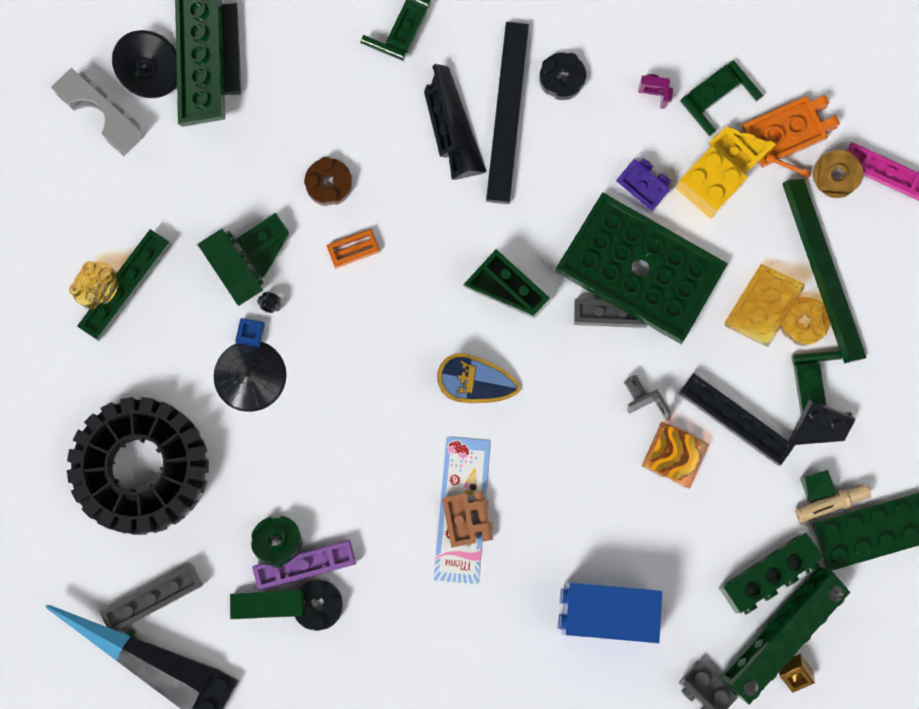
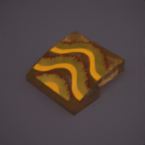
(675, 455)

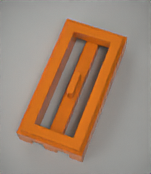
(358, 256)

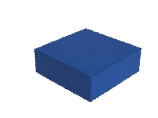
(250, 332)

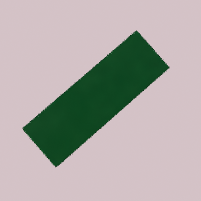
(267, 604)

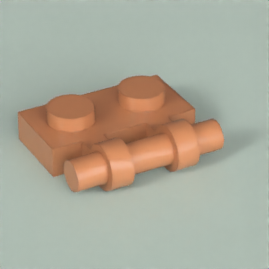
(459, 519)

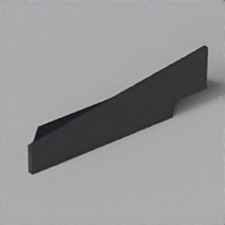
(451, 125)

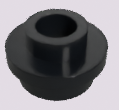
(269, 302)

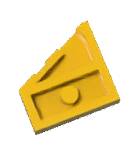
(741, 148)

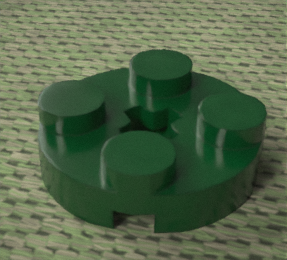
(281, 553)

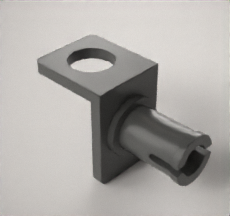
(642, 398)

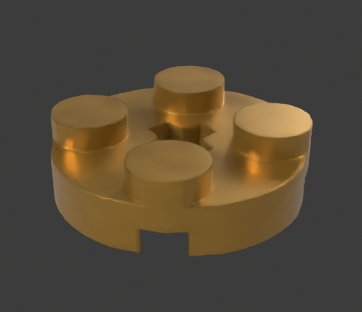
(846, 184)

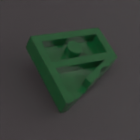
(263, 243)

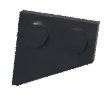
(821, 425)

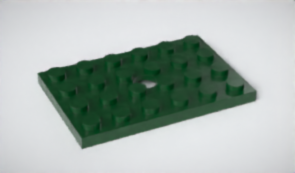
(678, 276)

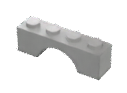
(77, 93)

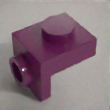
(655, 85)

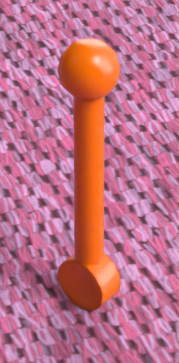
(804, 173)

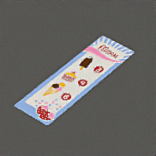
(463, 473)

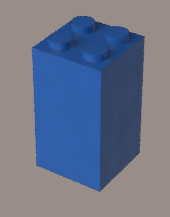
(610, 612)

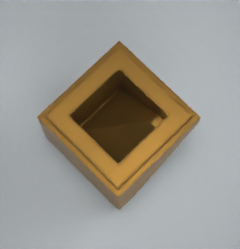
(797, 674)

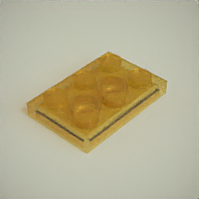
(764, 305)

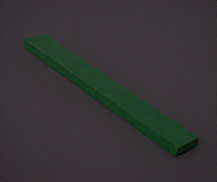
(824, 271)

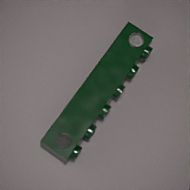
(784, 634)

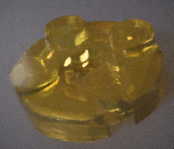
(83, 289)
(818, 317)

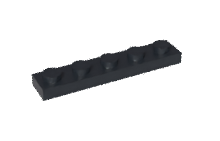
(736, 419)

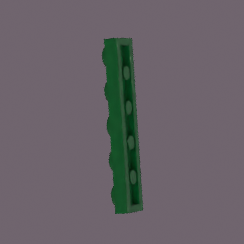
(130, 278)

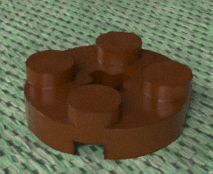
(323, 169)

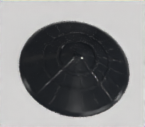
(145, 64)
(249, 376)

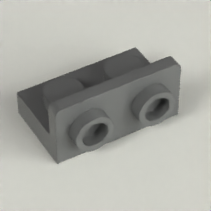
(706, 688)

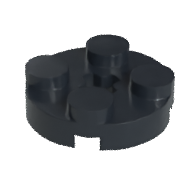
(564, 63)
(332, 605)

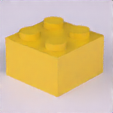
(711, 182)

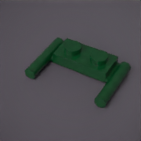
(403, 31)
(714, 90)
(809, 376)

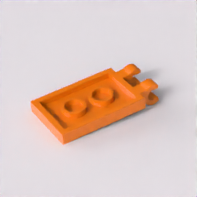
(792, 127)

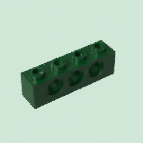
(807, 556)

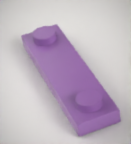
(305, 565)

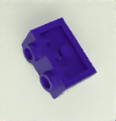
(645, 183)

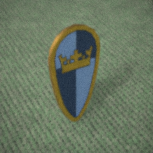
(474, 380)

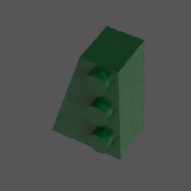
(231, 266)
(507, 285)

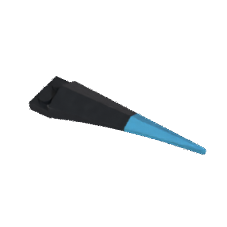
(175, 676)

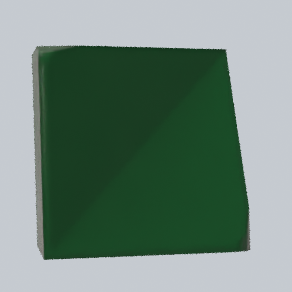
(818, 485)

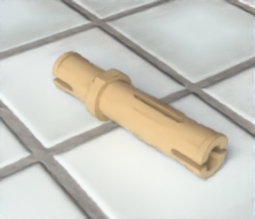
(840, 500)

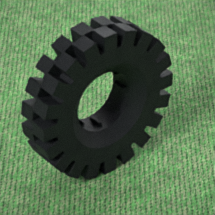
(170, 495)

